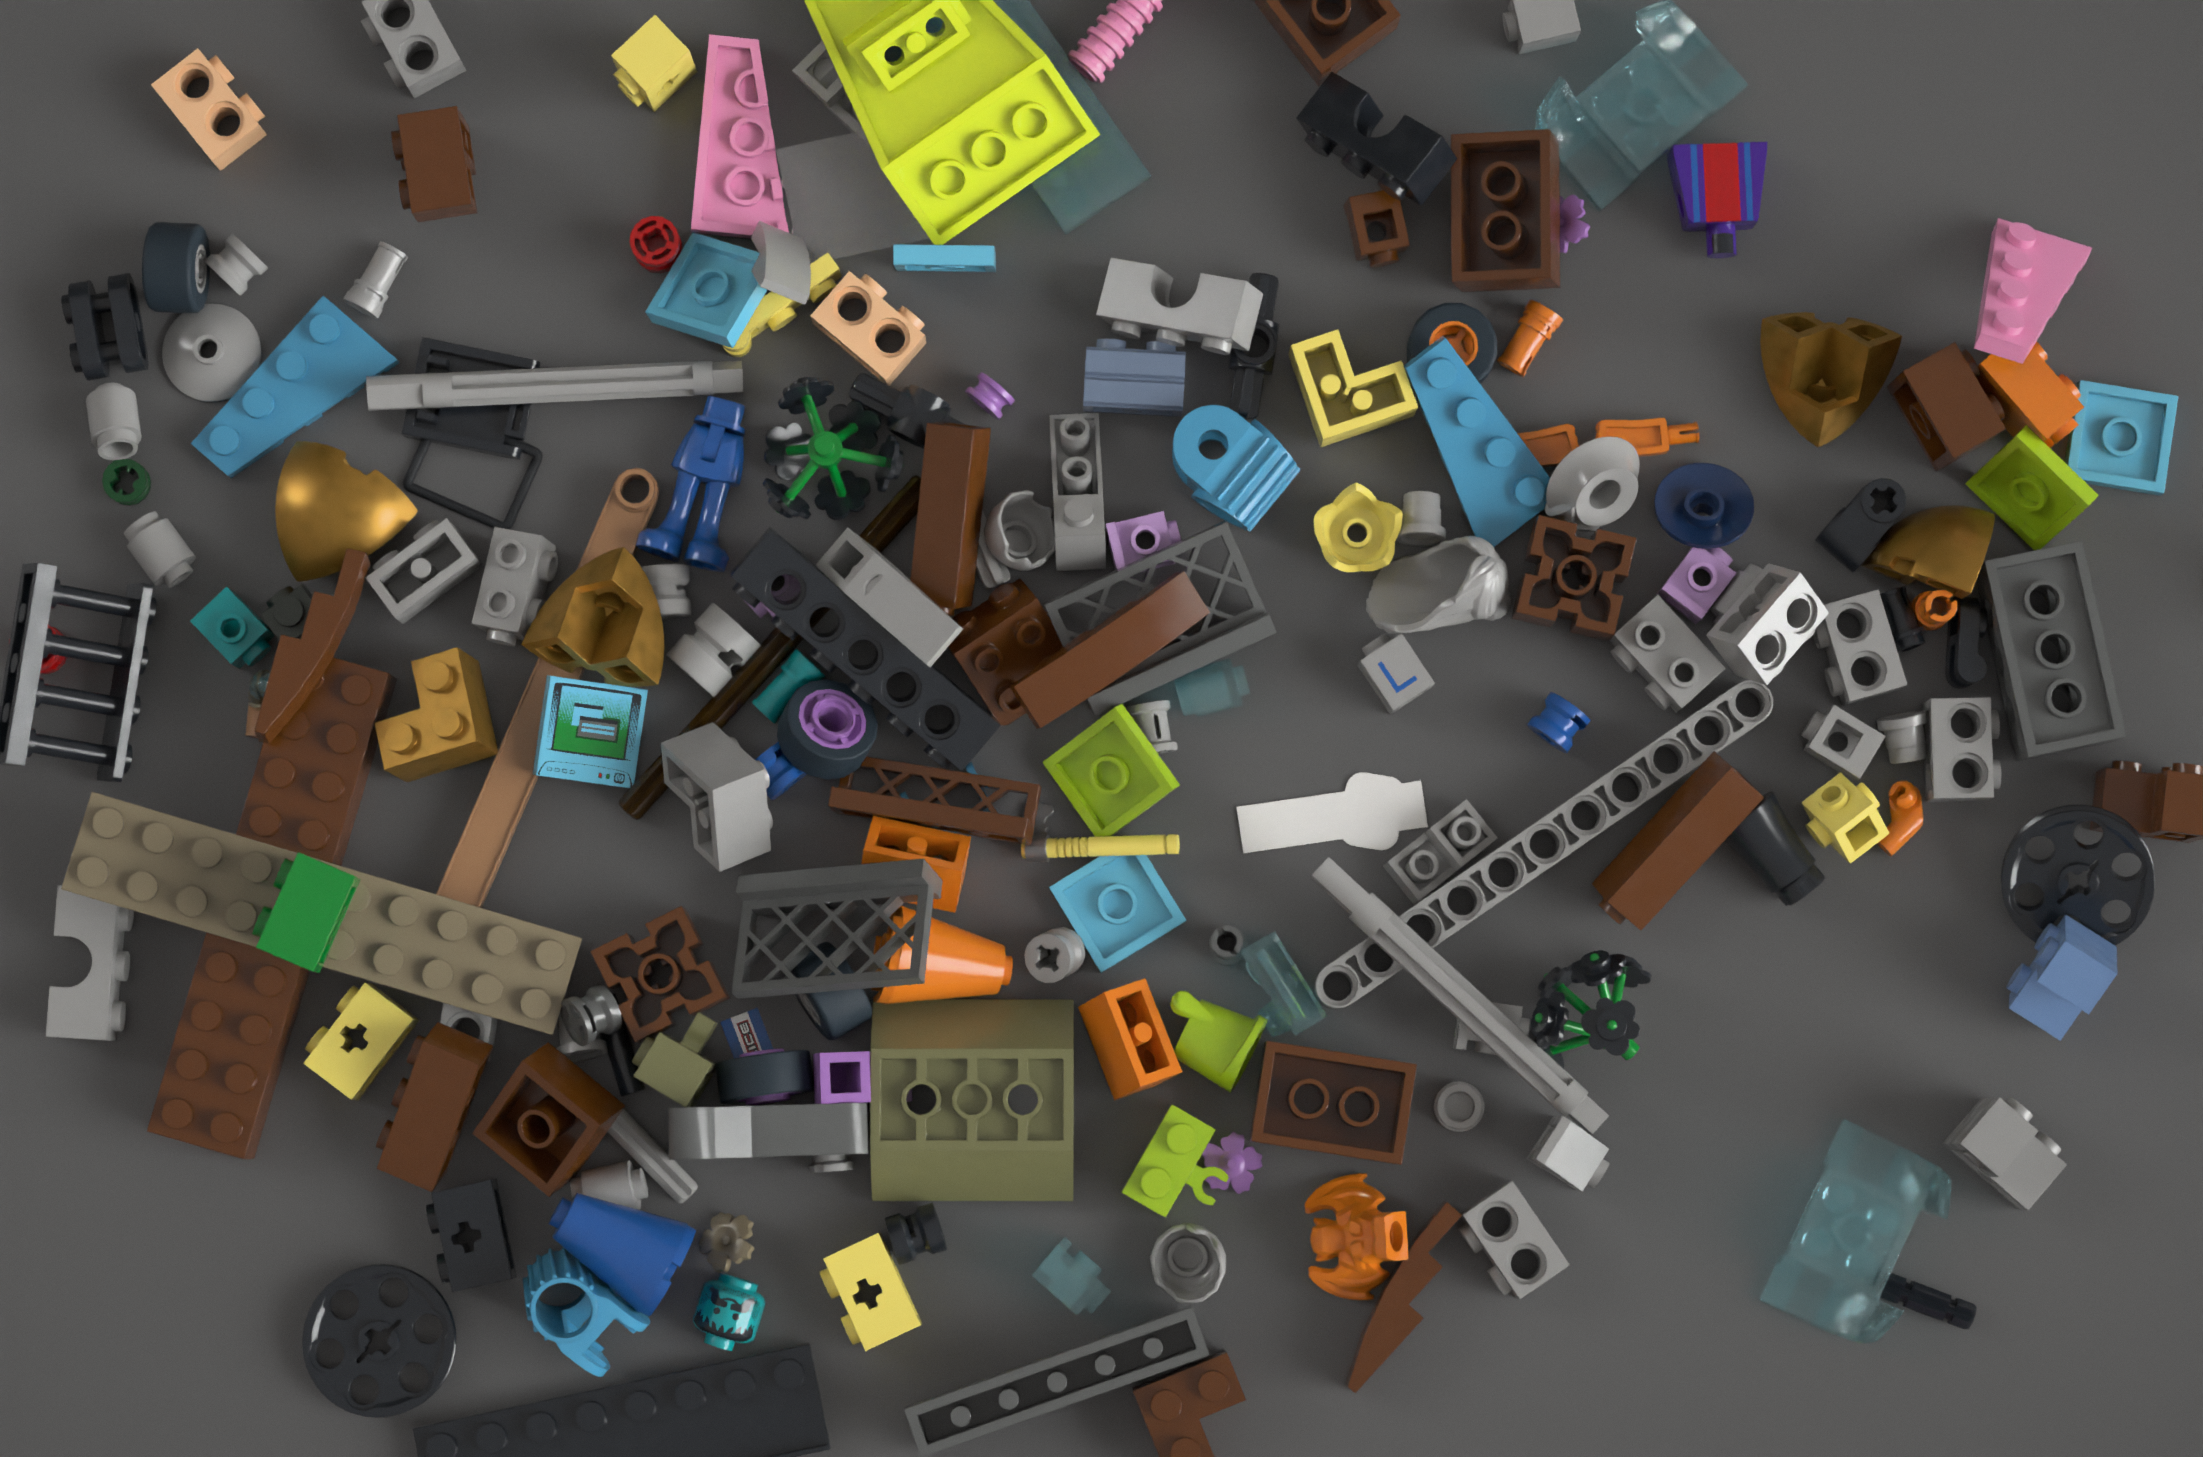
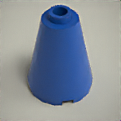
(623, 1246)

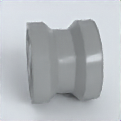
(236, 264)
(1065, 950)

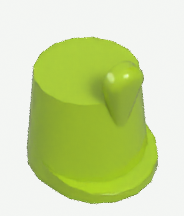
(1216, 1039)

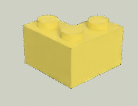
(1346, 403)

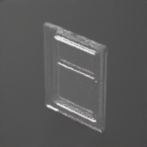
(843, 198)

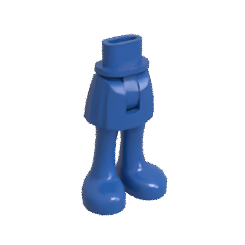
(711, 456)

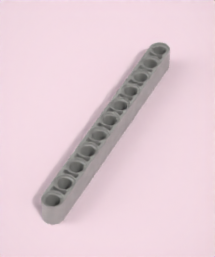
(1566, 835)

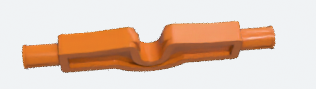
(1647, 436)

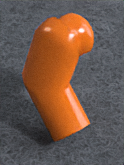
(1906, 816)

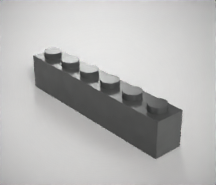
(1056, 1381)

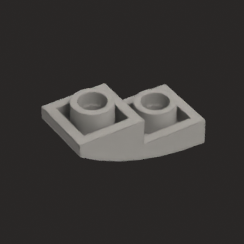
(1440, 852)

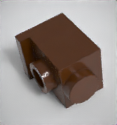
(1380, 210)

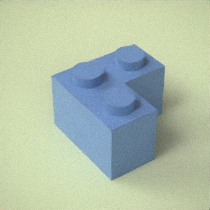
(2064, 977)

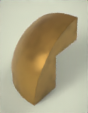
(1825, 370)
(333, 507)
(1936, 547)
(604, 622)

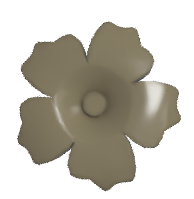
(727, 1241)

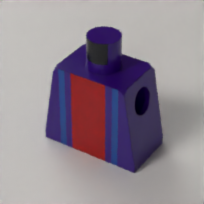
(1718, 190)

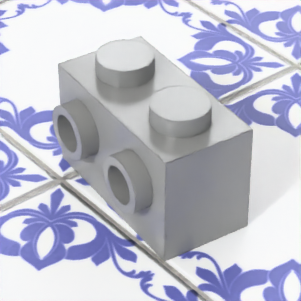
(423, 570)
(1665, 655)

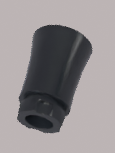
(1776, 851)

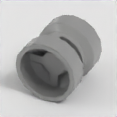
(668, 585)

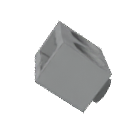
(420, 32)
(1767, 624)
(1873, 645)
(1947, 748)
(1523, 1232)

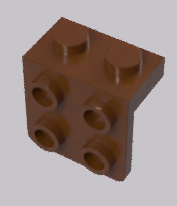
(1003, 644)

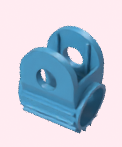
(1245, 478)
(564, 1322)

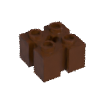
(1600, 563)
(631, 965)

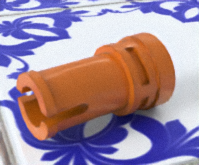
(1534, 329)
(1933, 608)

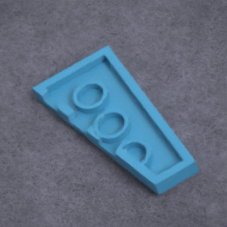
(299, 381)
(1484, 455)

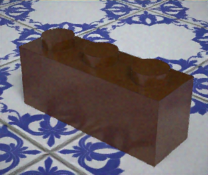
(432, 1105)

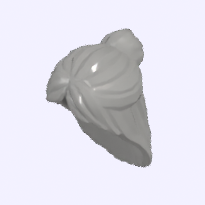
(1440, 587)

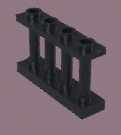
(33, 641)

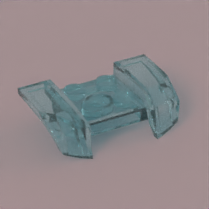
(1638, 104)
(1855, 1234)

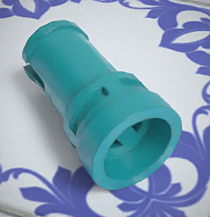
(796, 672)

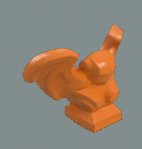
(1358, 1237)

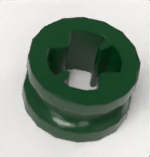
(141, 486)

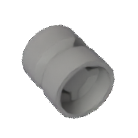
(713, 649)

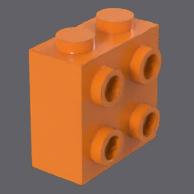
(2032, 395)

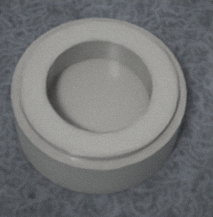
(1458, 1106)

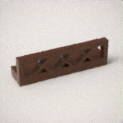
(939, 816)

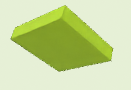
(2031, 489)
(1111, 773)

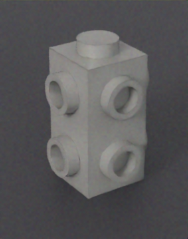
(513, 584)

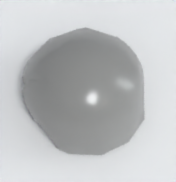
(1020, 531)
(1188, 1263)

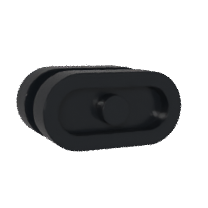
(84, 309)

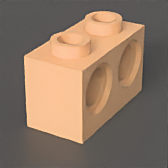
(204, 113)
(861, 336)

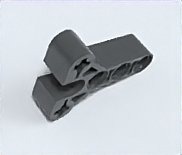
(768, 1131)

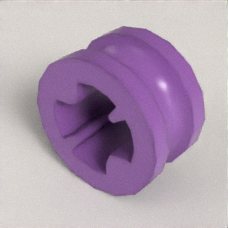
(989, 396)

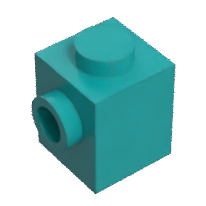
(234, 629)

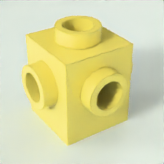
(1844, 807)

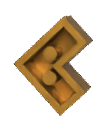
(449, 726)

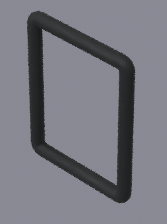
(465, 510)

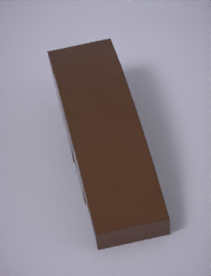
(1109, 649)
(303, 661)
(1392, 1315)

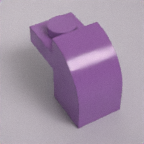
(843, 1077)

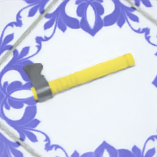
(1044, 847)

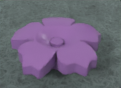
(1570, 227)
(1232, 1162)

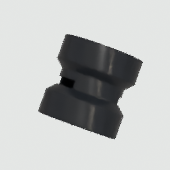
(926, 1227)

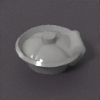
(1594, 483)

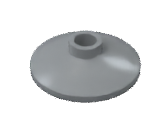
(224, 373)

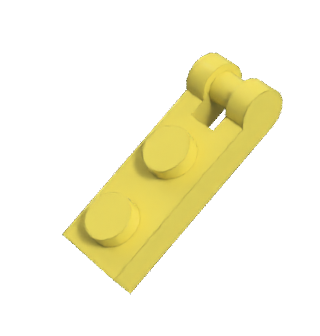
(777, 311)

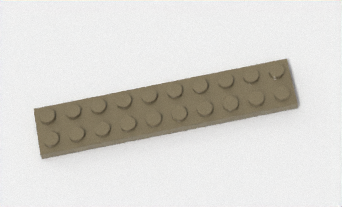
(387, 935)

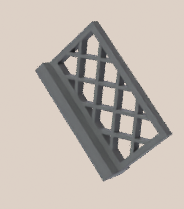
(1189, 650)
(843, 890)

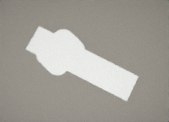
(1362, 815)

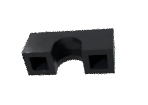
(1405, 161)

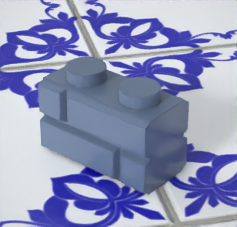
(1134, 379)

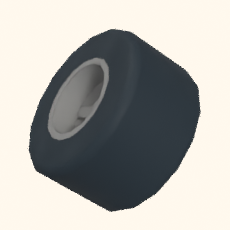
(174, 267)
(832, 1011)

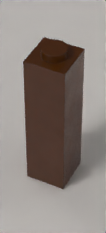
(950, 513)
(1676, 842)

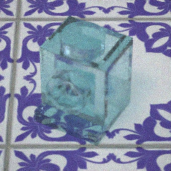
(1072, 1278)

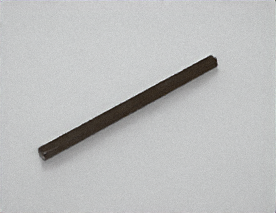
(768, 656)

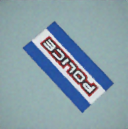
(746, 1033)

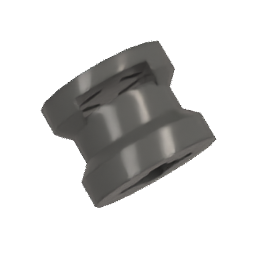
(591, 1015)

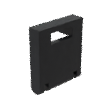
(469, 427)

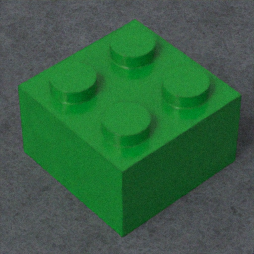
(306, 911)

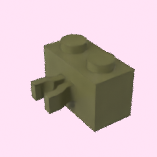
(678, 1066)

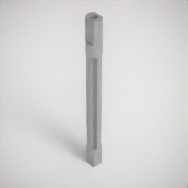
(553, 384)
(1461, 997)

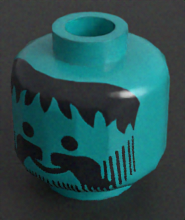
(728, 1311)

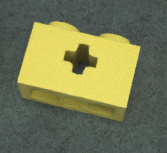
(652, 65)
(357, 1068)
(895, 1309)

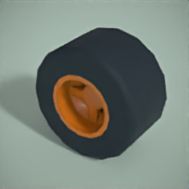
(1465, 330)

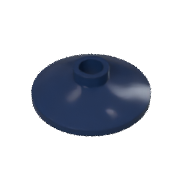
(1706, 490)

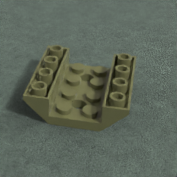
(971, 1138)

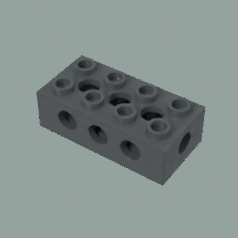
(2075, 630)

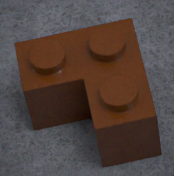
(437, 164)
(2154, 804)
(1181, 1398)

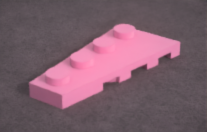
(736, 150)
(2023, 287)

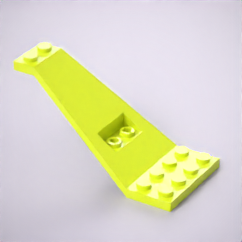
(961, 110)

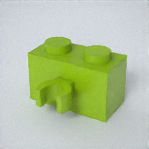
(1172, 1162)

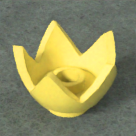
(1358, 507)

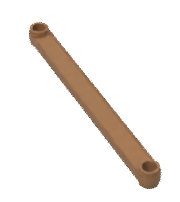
(511, 774)

